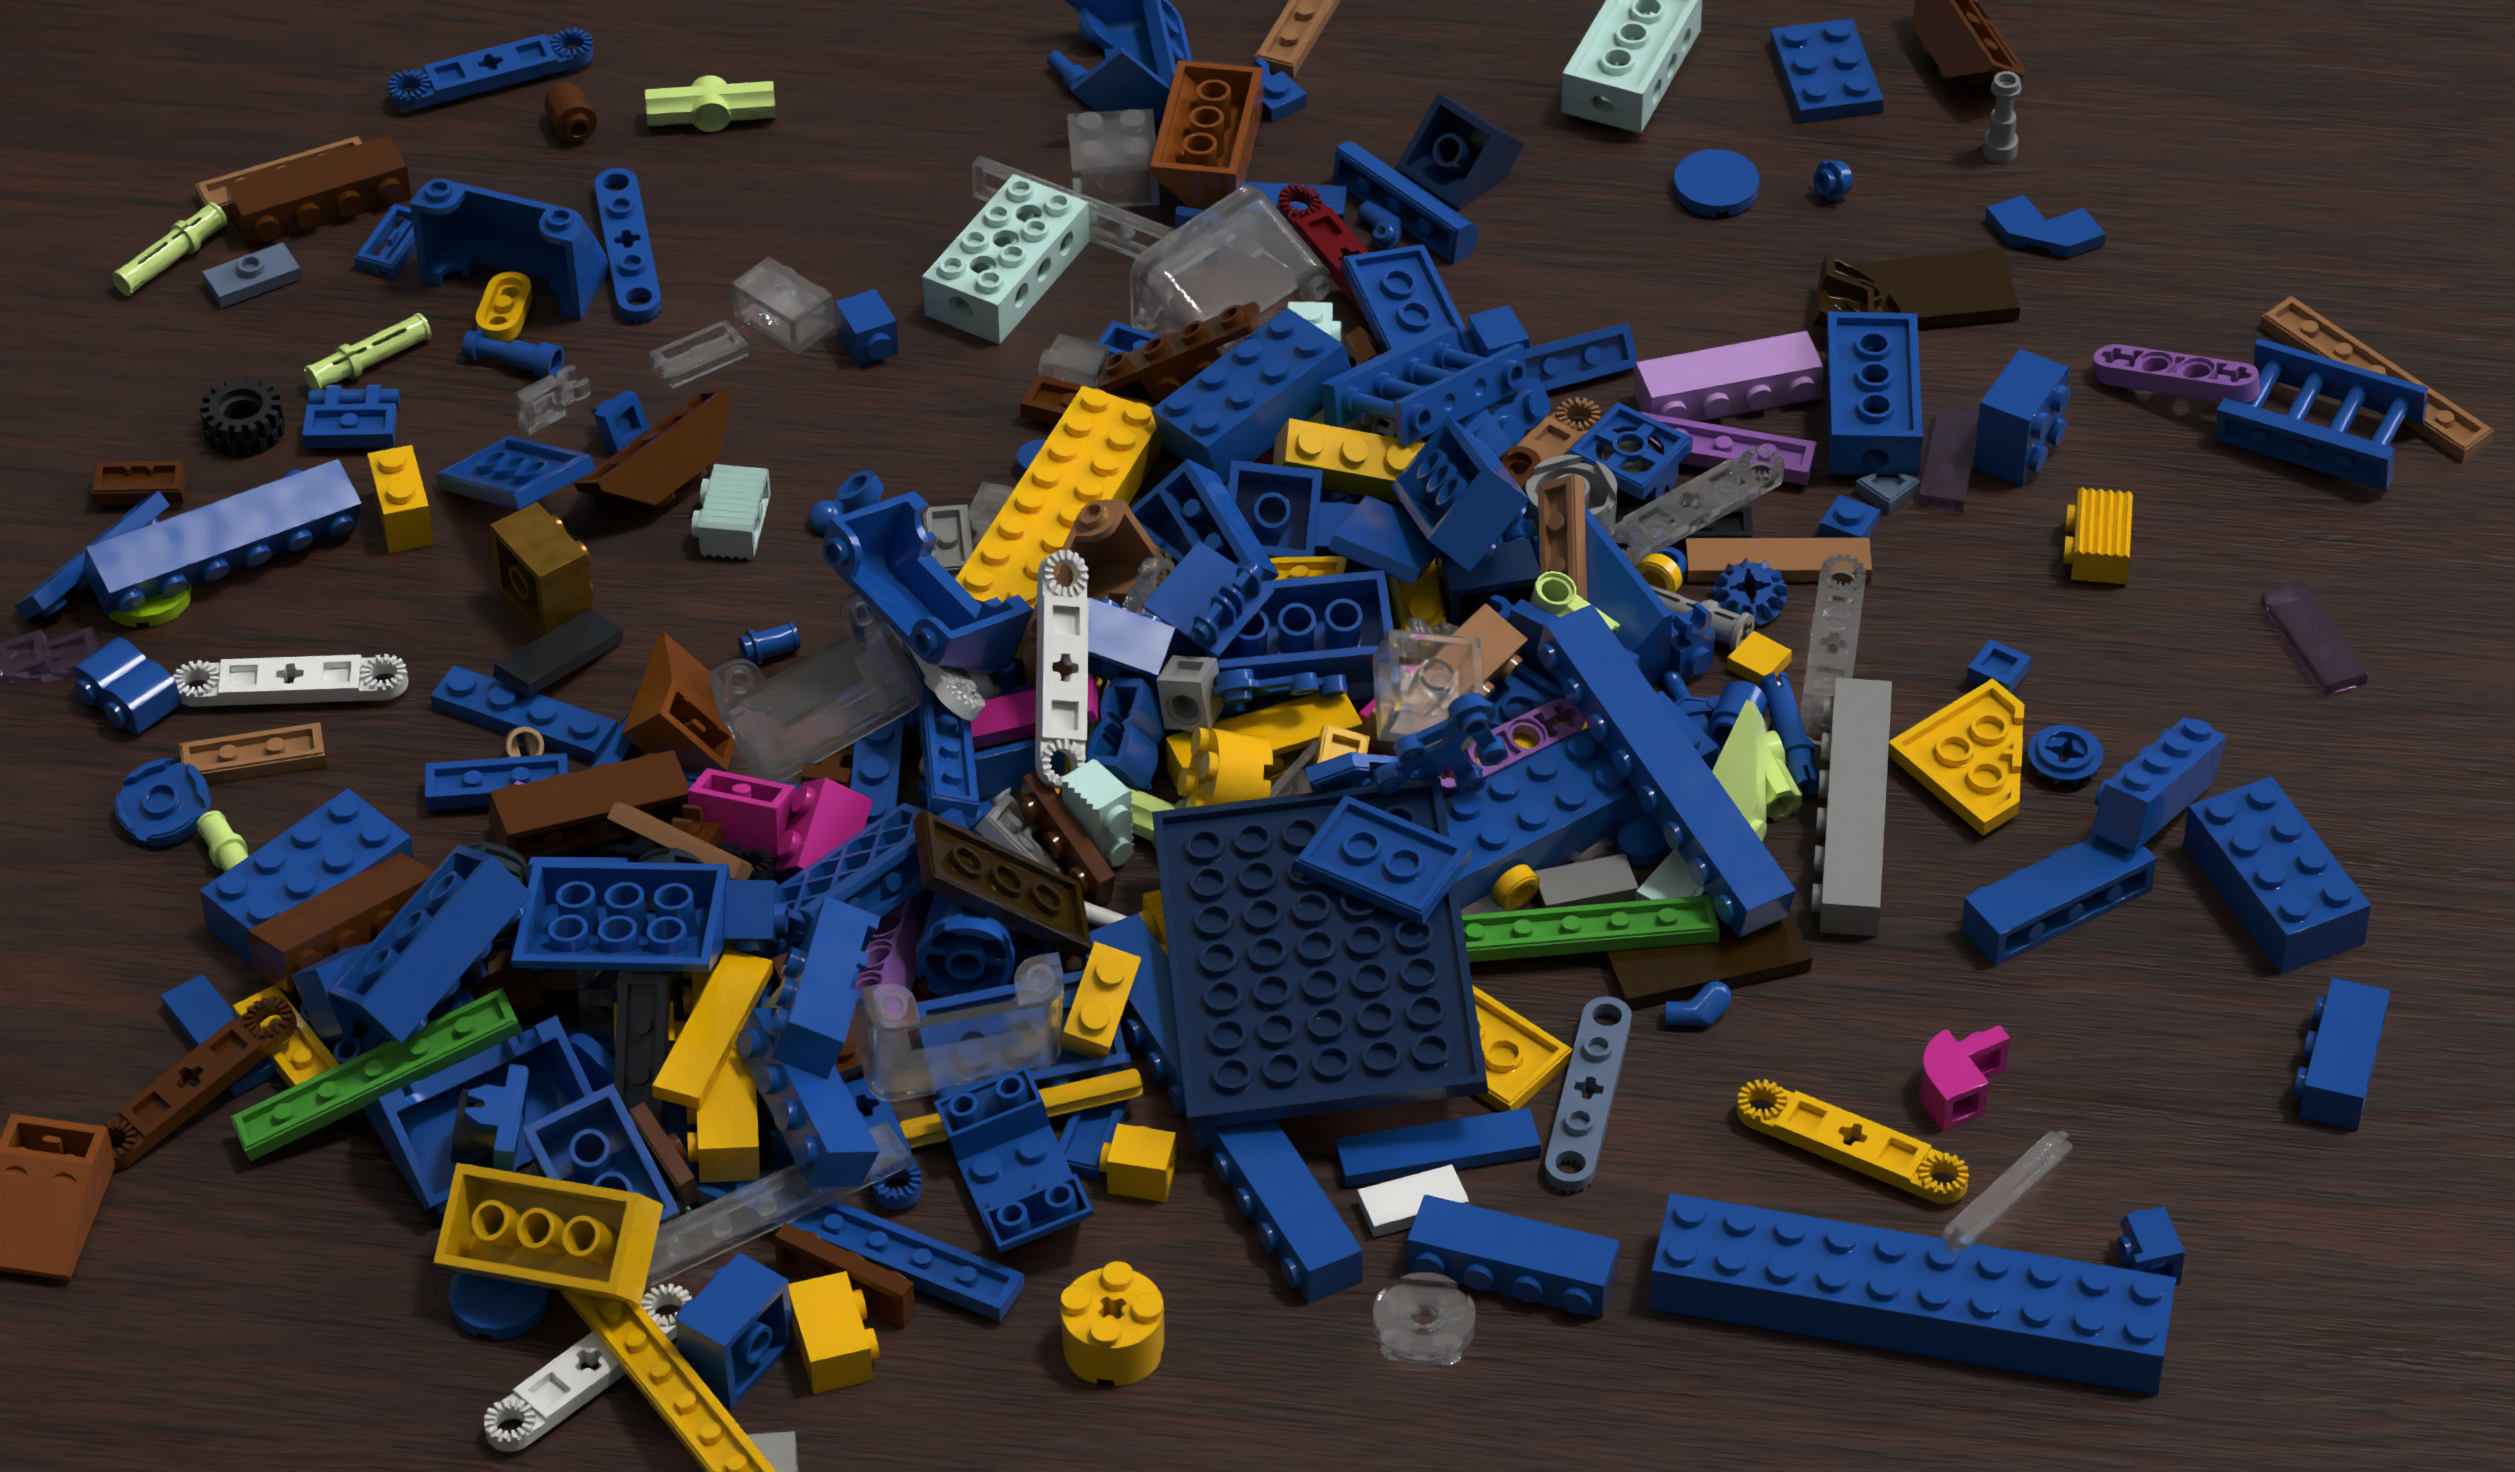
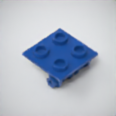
(1209, 598)

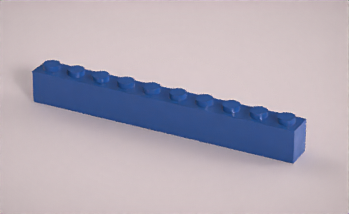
(1254, 1157)

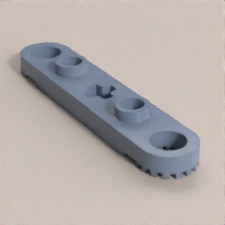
(1581, 1121)

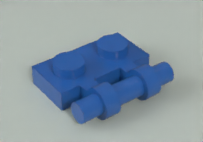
(351, 417)

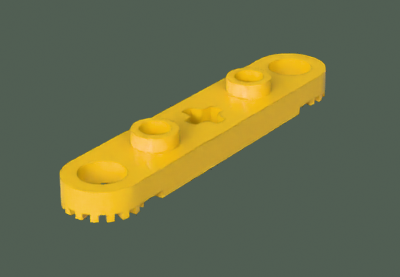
(1879, 1153)

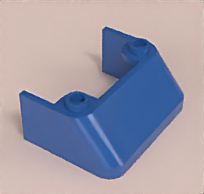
(1140, 50)

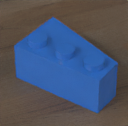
(1197, 507)
(820, 986)

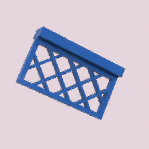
(886, 873)

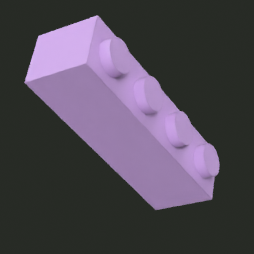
(1731, 378)

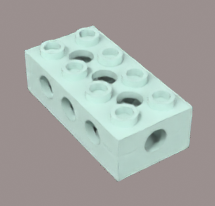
(1629, 60)
(1006, 259)

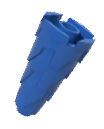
(963, 949)

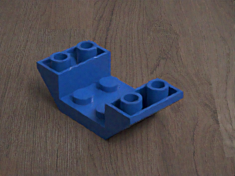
(1012, 1160)

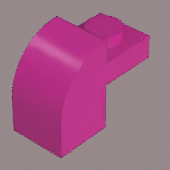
(1957, 1074)

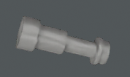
(2001, 141)

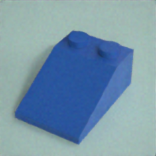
(597, 1146)

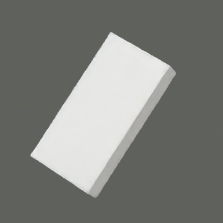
(1395, 1203)

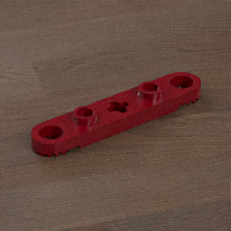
(1322, 232)

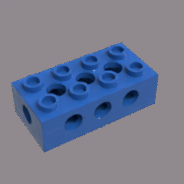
(1882, 348)

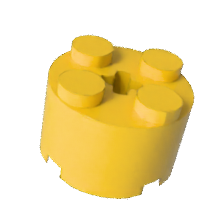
(1225, 768)
(1112, 1325)

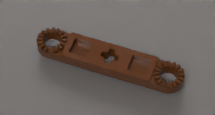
(214, 1062)

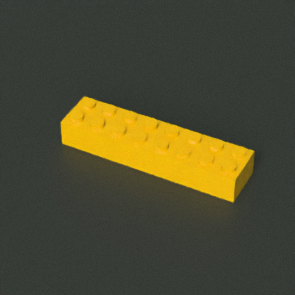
(1093, 454)

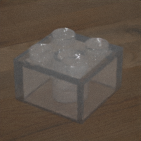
(1113, 156)
(1420, 678)

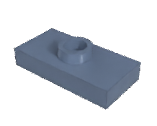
(252, 275)

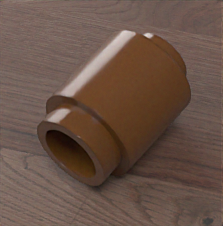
(570, 112)

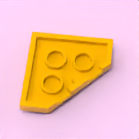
(1969, 755)

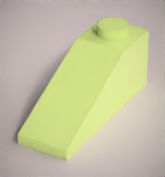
(1742, 767)

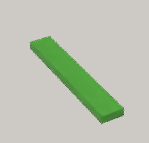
(1590, 928)
(375, 1074)

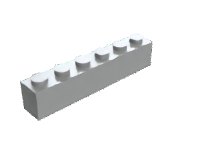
(1855, 807)

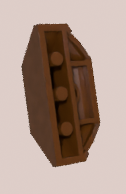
(1963, 41)
(665, 455)

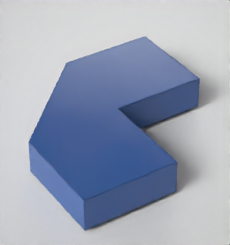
(2064, 235)
(1347, 771)

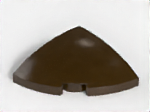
(1848, 289)

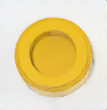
(1660, 572)
(1516, 887)

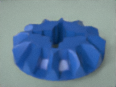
(1770, 592)
(2053, 741)

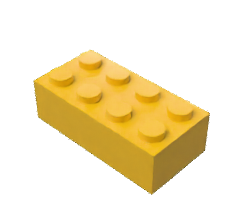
(548, 1233)

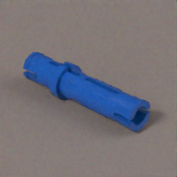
(1789, 727)

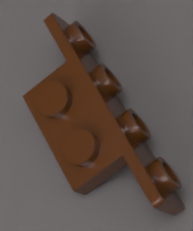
(1173, 360)

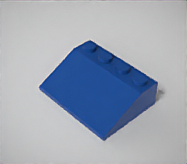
(599, 918)

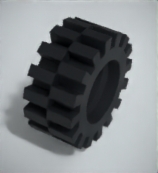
(246, 433)

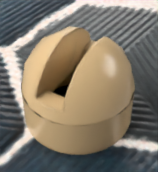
(532, 739)

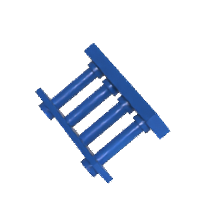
(1421, 384)
(2313, 445)

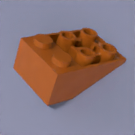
(679, 711)
(50, 1192)

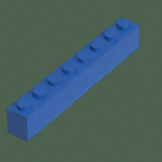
(1665, 771)

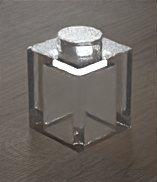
(1074, 361)

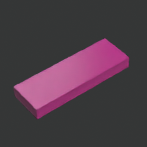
(1015, 716)

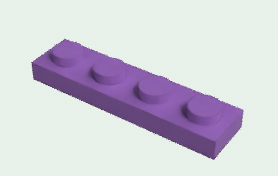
(1718, 443)

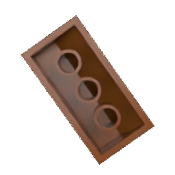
(1208, 131)

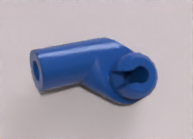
(1385, 224)
(1702, 1009)

